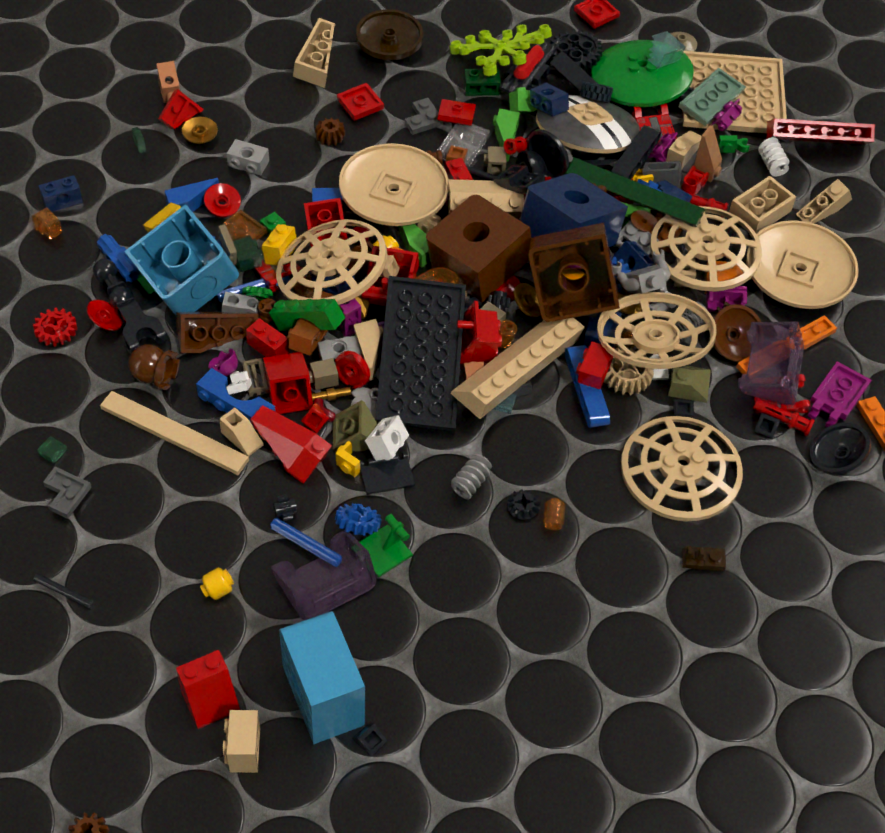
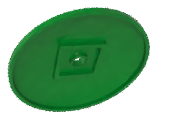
(640, 85)

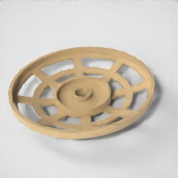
(711, 251)
(341, 256)
(666, 331)
(680, 474)

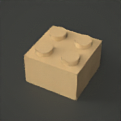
(242, 741)

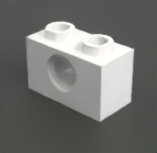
(387, 438)

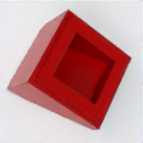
(315, 418)

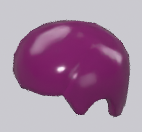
(225, 363)

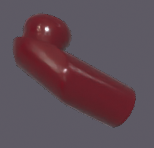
(329, 413)

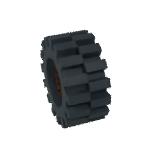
(596, 91)

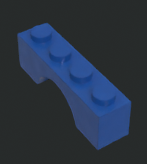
(213, 388)

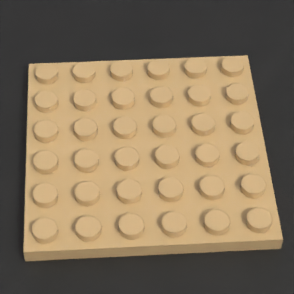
(763, 90)

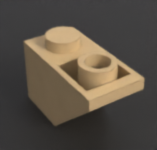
(240, 432)

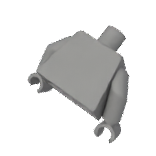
(644, 279)

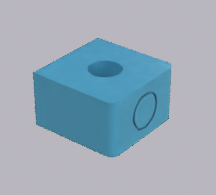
(183, 262)
(323, 677)

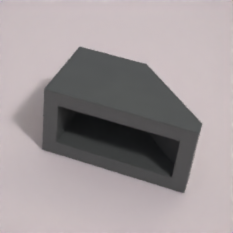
(667, 171)

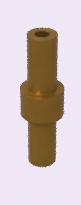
(332, 393)

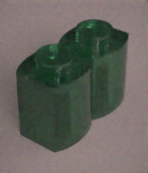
(247, 253)

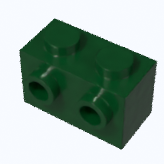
(481, 85)

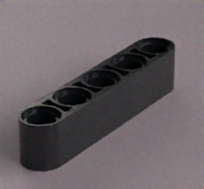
(637, 152)

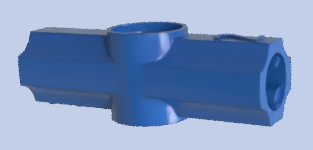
(116, 253)

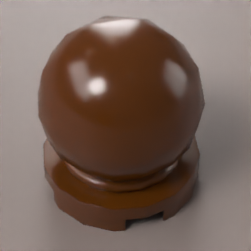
(153, 365)

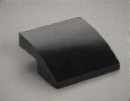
(517, 179)

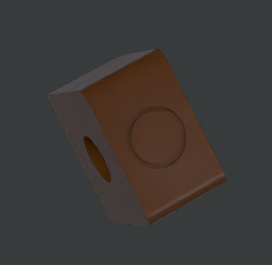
(479, 245)
(568, 298)

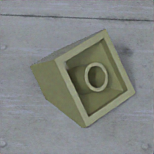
(689, 383)
(354, 426)

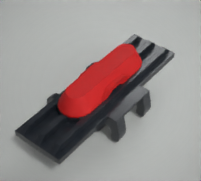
(532, 70)

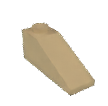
(684, 148)
(370, 343)

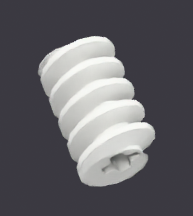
(774, 156)

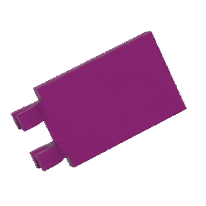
(838, 393)

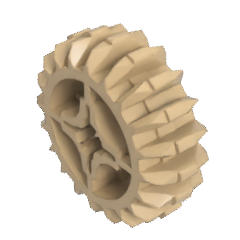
(628, 376)

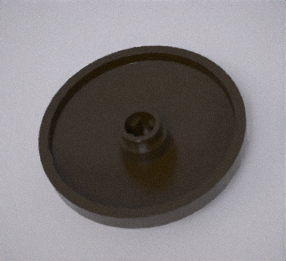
(389, 34)

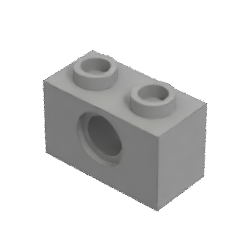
(248, 157)
(333, 348)

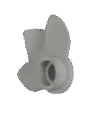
(368, 396)

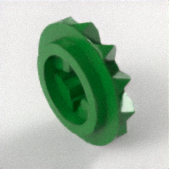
(257, 292)

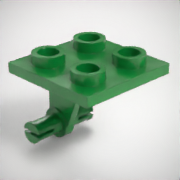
(387, 547)

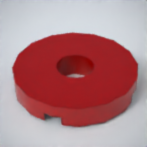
(361, 370)

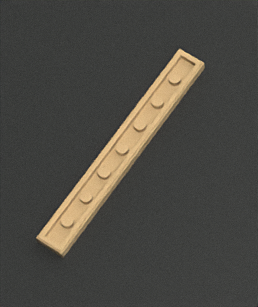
(175, 433)

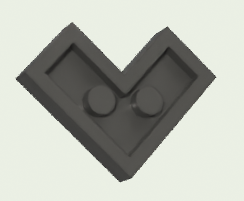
(425, 118)
(69, 489)

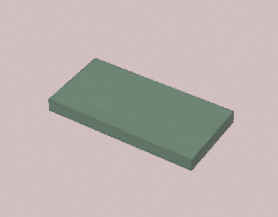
(711, 96)

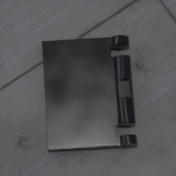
(386, 474)

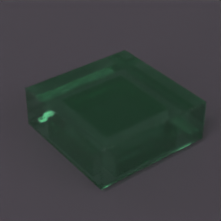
(139, 139)
(52, 449)

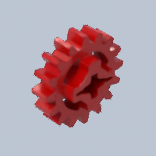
(55, 327)

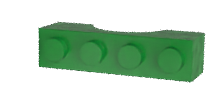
(322, 312)

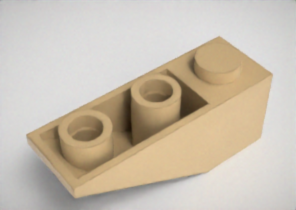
(826, 203)

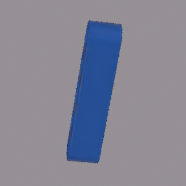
(590, 398)

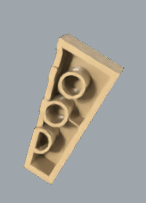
(315, 55)

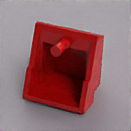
(408, 264)
(479, 335)

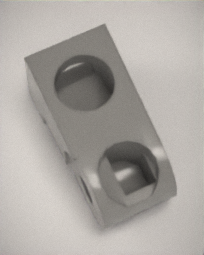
(239, 303)

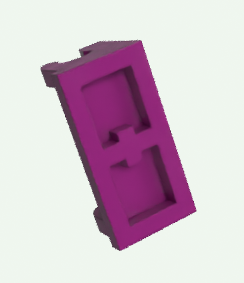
(733, 296)
(352, 315)

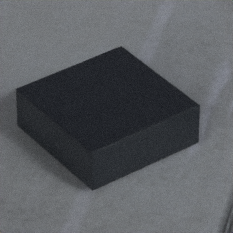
(683, 408)

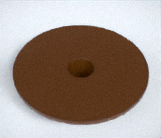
(643, 220)

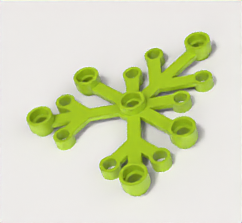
(501, 47)

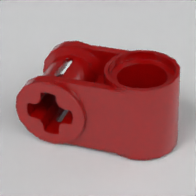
(694, 181)

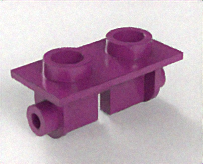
(731, 110)
(661, 149)

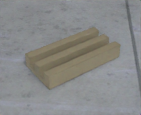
(227, 243)
(258, 389)

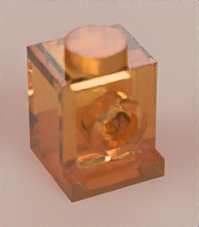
(47, 223)

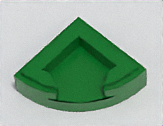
(143, 281)

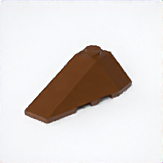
(208, 330)

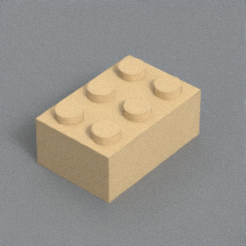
(763, 204)

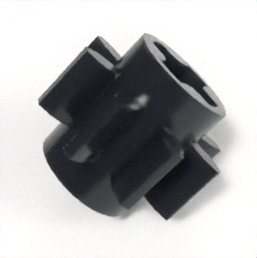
(500, 300)
(284, 507)

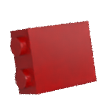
(288, 382)
(207, 688)

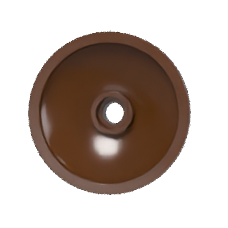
(736, 320)

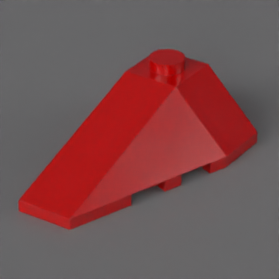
(293, 444)

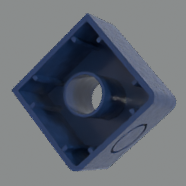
(570, 204)

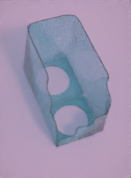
(665, 49)

